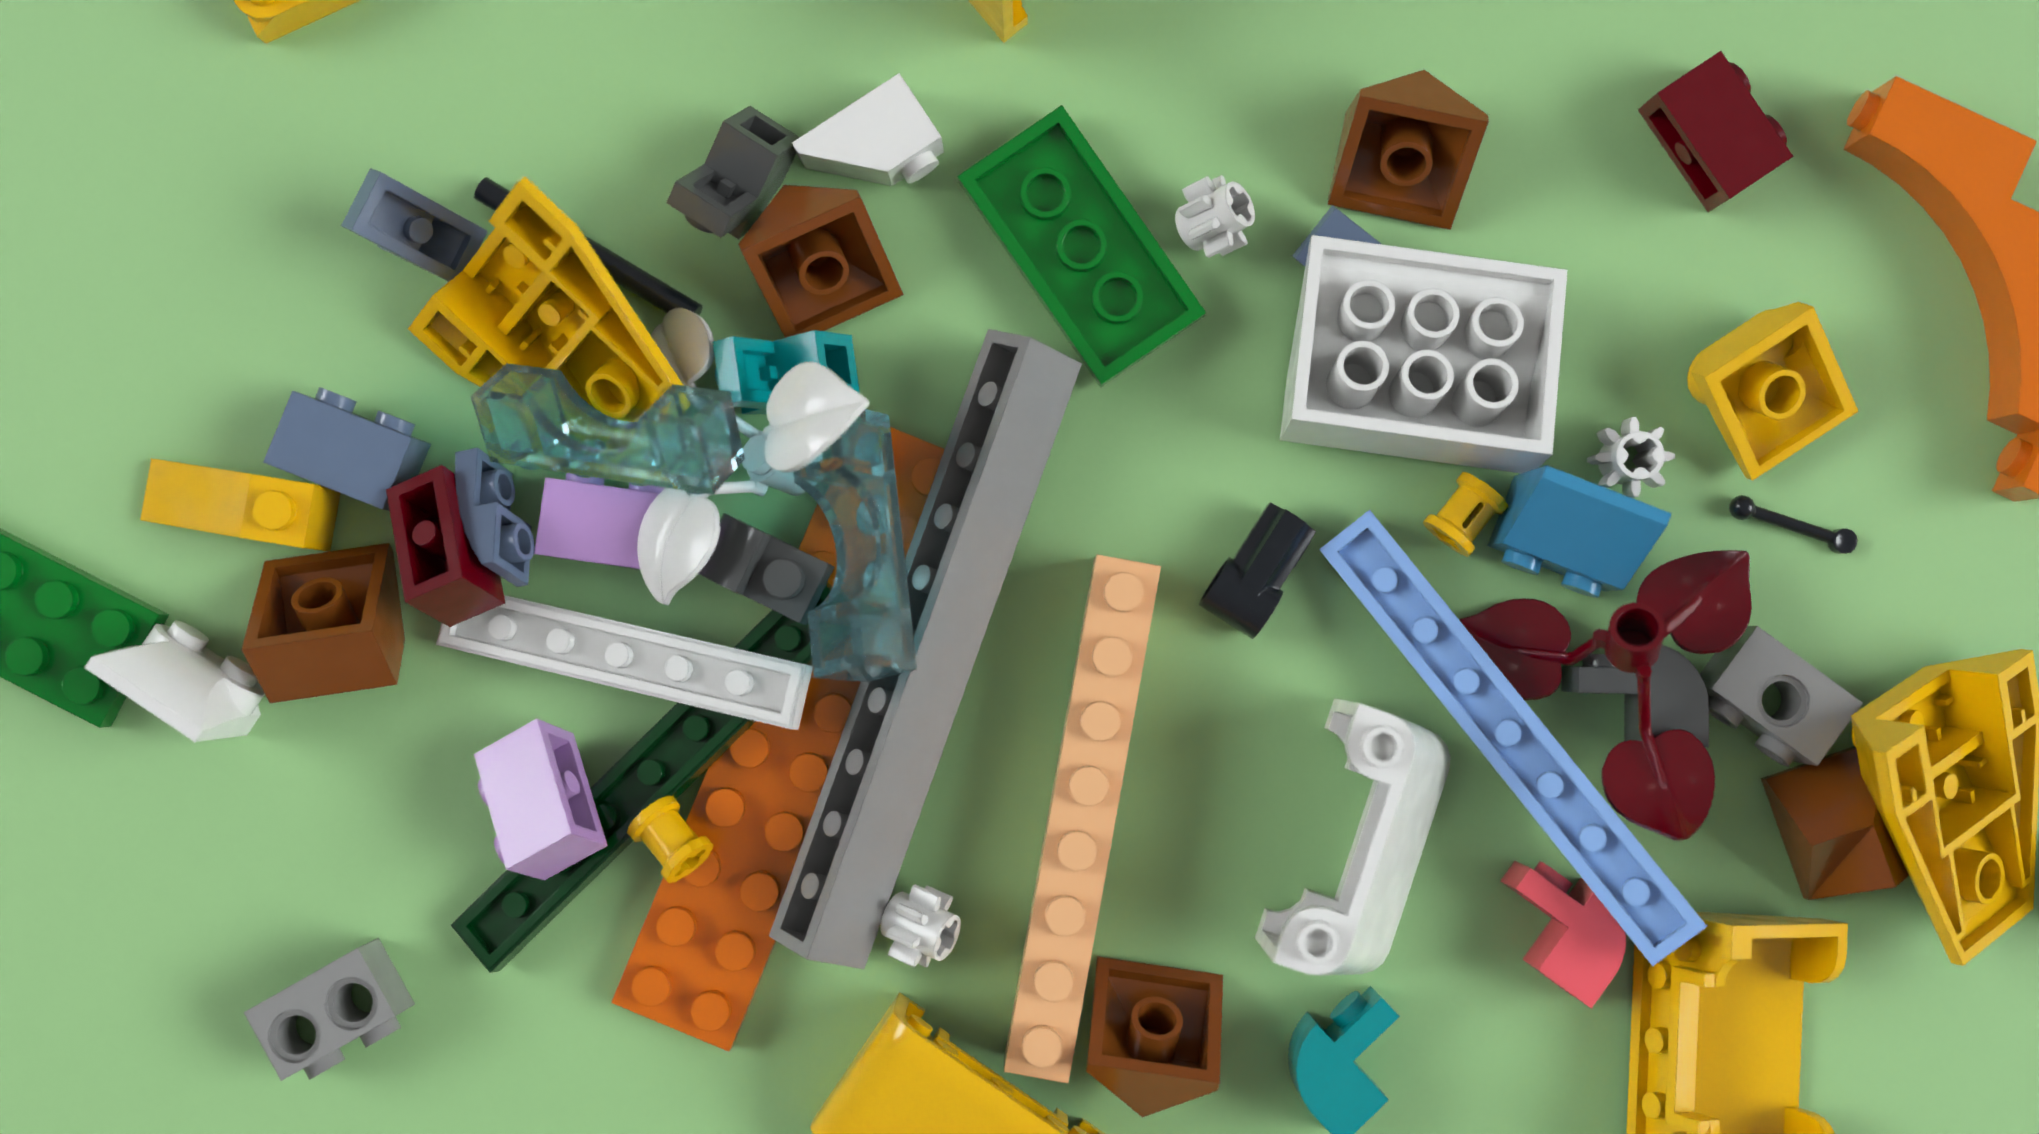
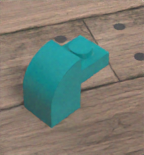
(755, 366)
(1325, 1067)

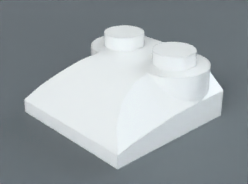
(184, 682)

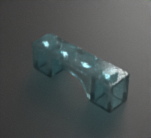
(541, 422)
(866, 619)

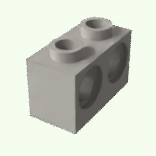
(328, 1004)

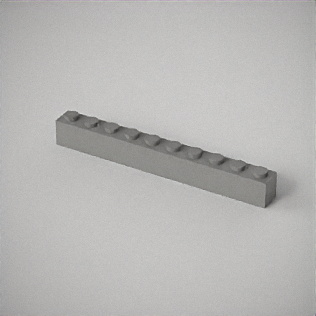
(953, 586)

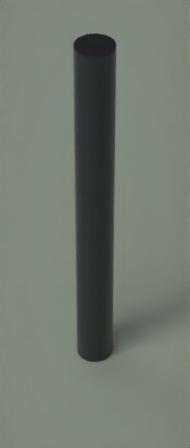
(621, 270)

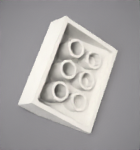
(1425, 355)

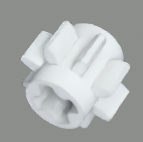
(1215, 216)
(1647, 460)
(920, 926)

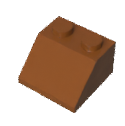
(326, 624)

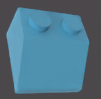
(1575, 530)

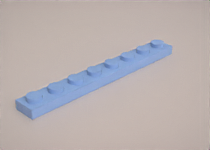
(1513, 739)

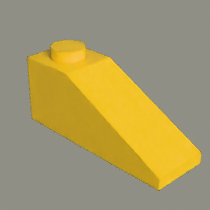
(240, 505)

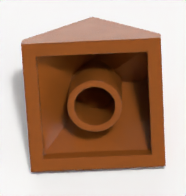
(1407, 150)
(818, 258)
(1833, 828)
(1155, 1033)

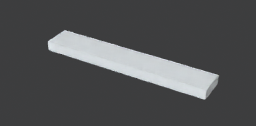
(637, 660)

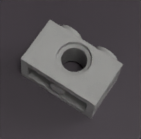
(1811, 705)

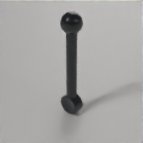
(1838, 540)

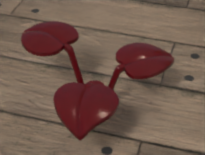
(1705, 609)

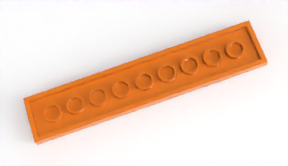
(713, 927)

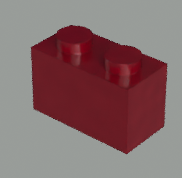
(1716, 131)
(433, 551)

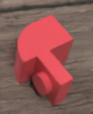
(1581, 941)

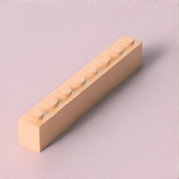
(1081, 819)

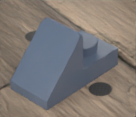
(413, 226)

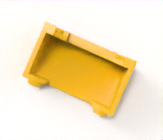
(1724, 1026)
(929, 1086)

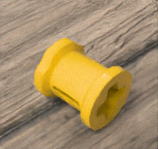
(1465, 513)
(670, 838)

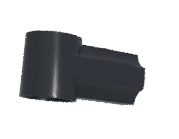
(1250, 583)

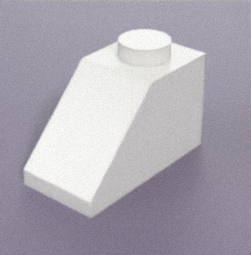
(875, 138)

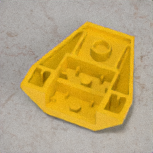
(549, 303)
(1958, 790)

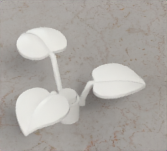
(805, 418)

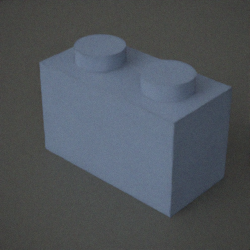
(344, 450)

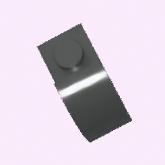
(738, 175)
(766, 569)
(1676, 691)

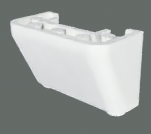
(1359, 924)

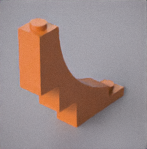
(1964, 178)

